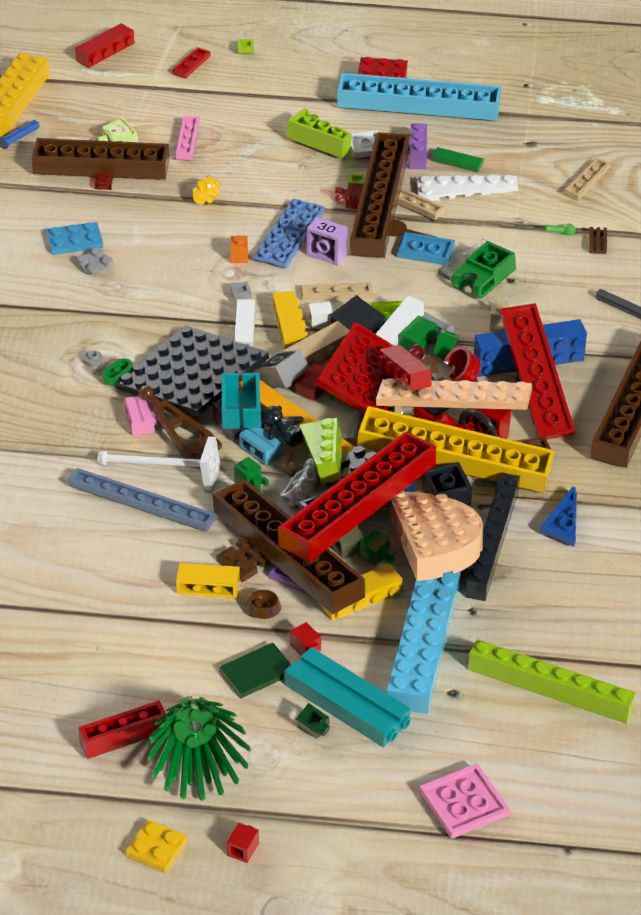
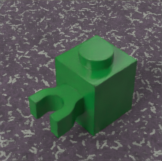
(445, 343)
(251, 471)
(377, 547)

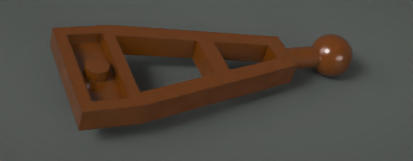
(191, 451)

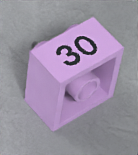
(327, 241)

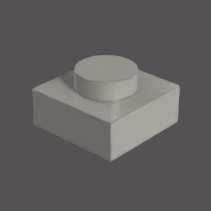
(240, 290)

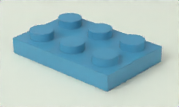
(74, 238)

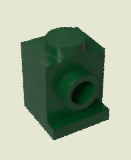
(311, 715)

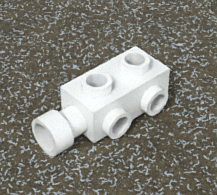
(300, 485)

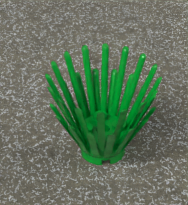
(195, 732)

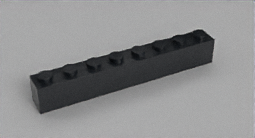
(493, 536)

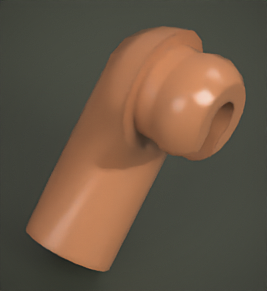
(287, 464)

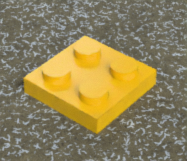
(156, 846)

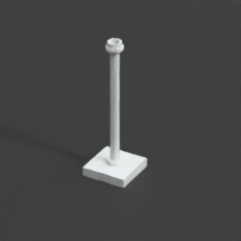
(208, 463)

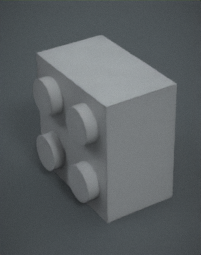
(282, 368)

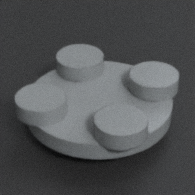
(95, 262)

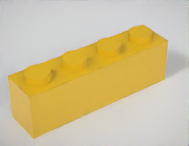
(289, 318)
(378, 586)

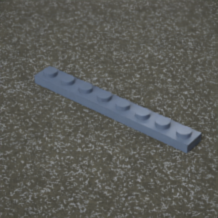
(142, 499)

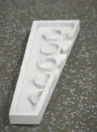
(450, 186)

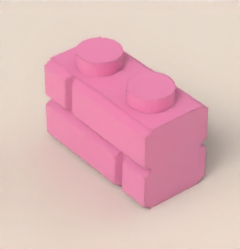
(140, 416)

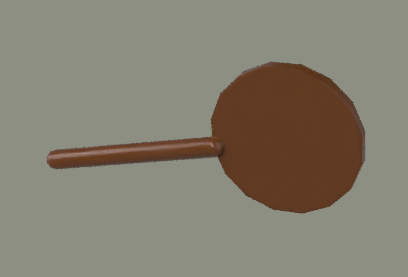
(400, 228)

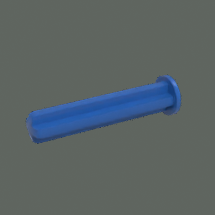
(18, 134)

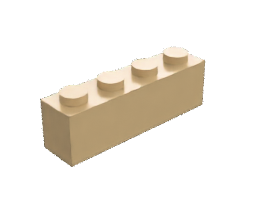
(322, 343)

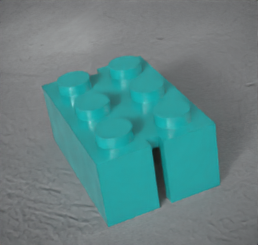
(241, 406)

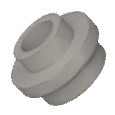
(93, 358)

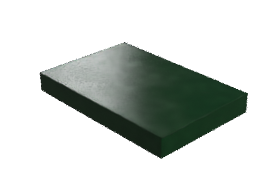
(255, 670)

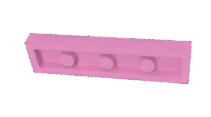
(187, 137)

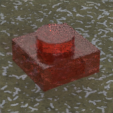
(104, 182)

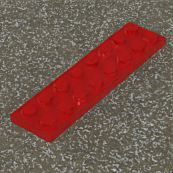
(536, 366)

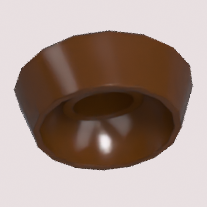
(263, 604)

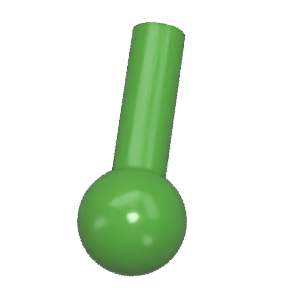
(567, 229)

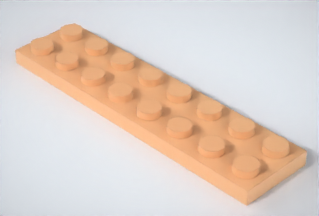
(457, 395)

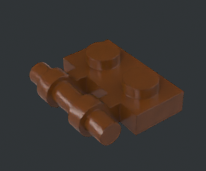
(236, 558)

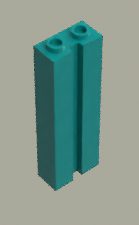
(348, 697)

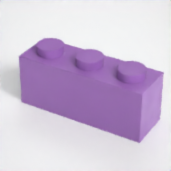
(418, 146)

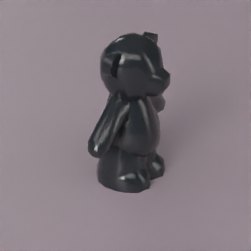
(285, 426)

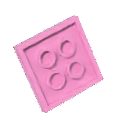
(464, 801)

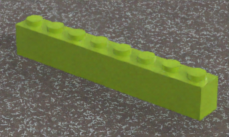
(551, 681)

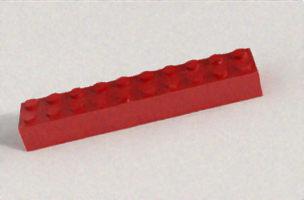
(356, 496)

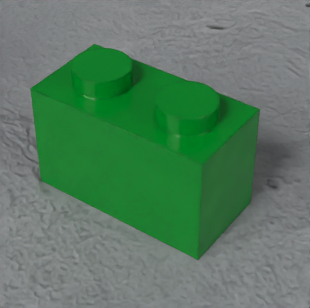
(419, 332)

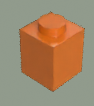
(239, 249)

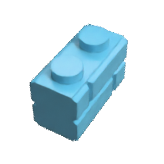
(258, 445)

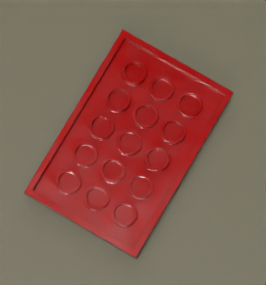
(354, 369)

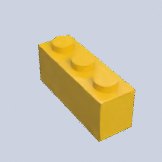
(208, 580)

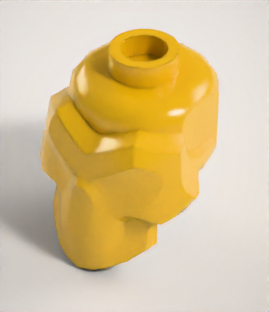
(206, 190)

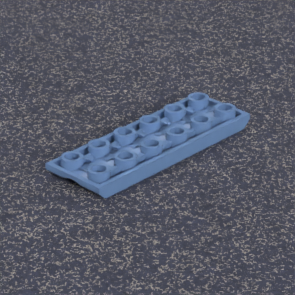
(288, 233)

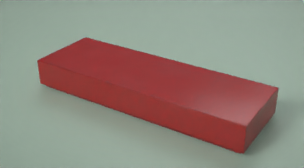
(191, 63)

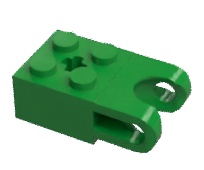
(485, 269)

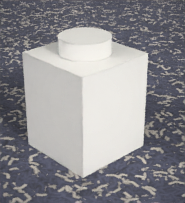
(320, 314)

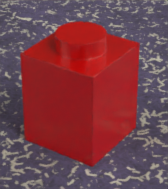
(304, 638)
(243, 842)

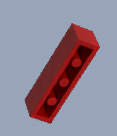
(104, 45)
(405, 368)
(120, 729)

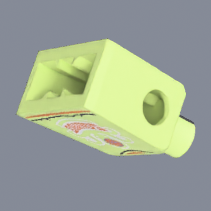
(118, 131)

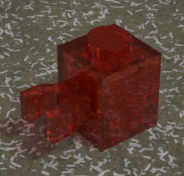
(351, 195)

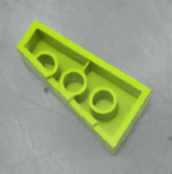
(318, 134)
(325, 448)

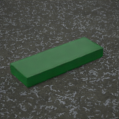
(457, 159)

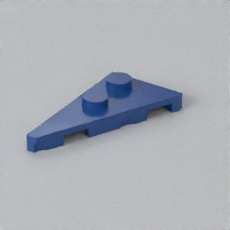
(562, 521)

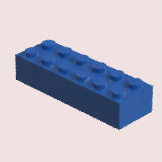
(564, 338)

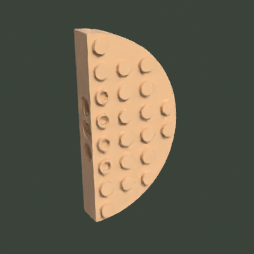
(436, 533)

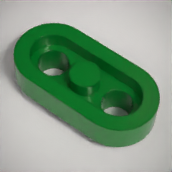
(116, 370)

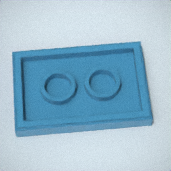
(425, 248)

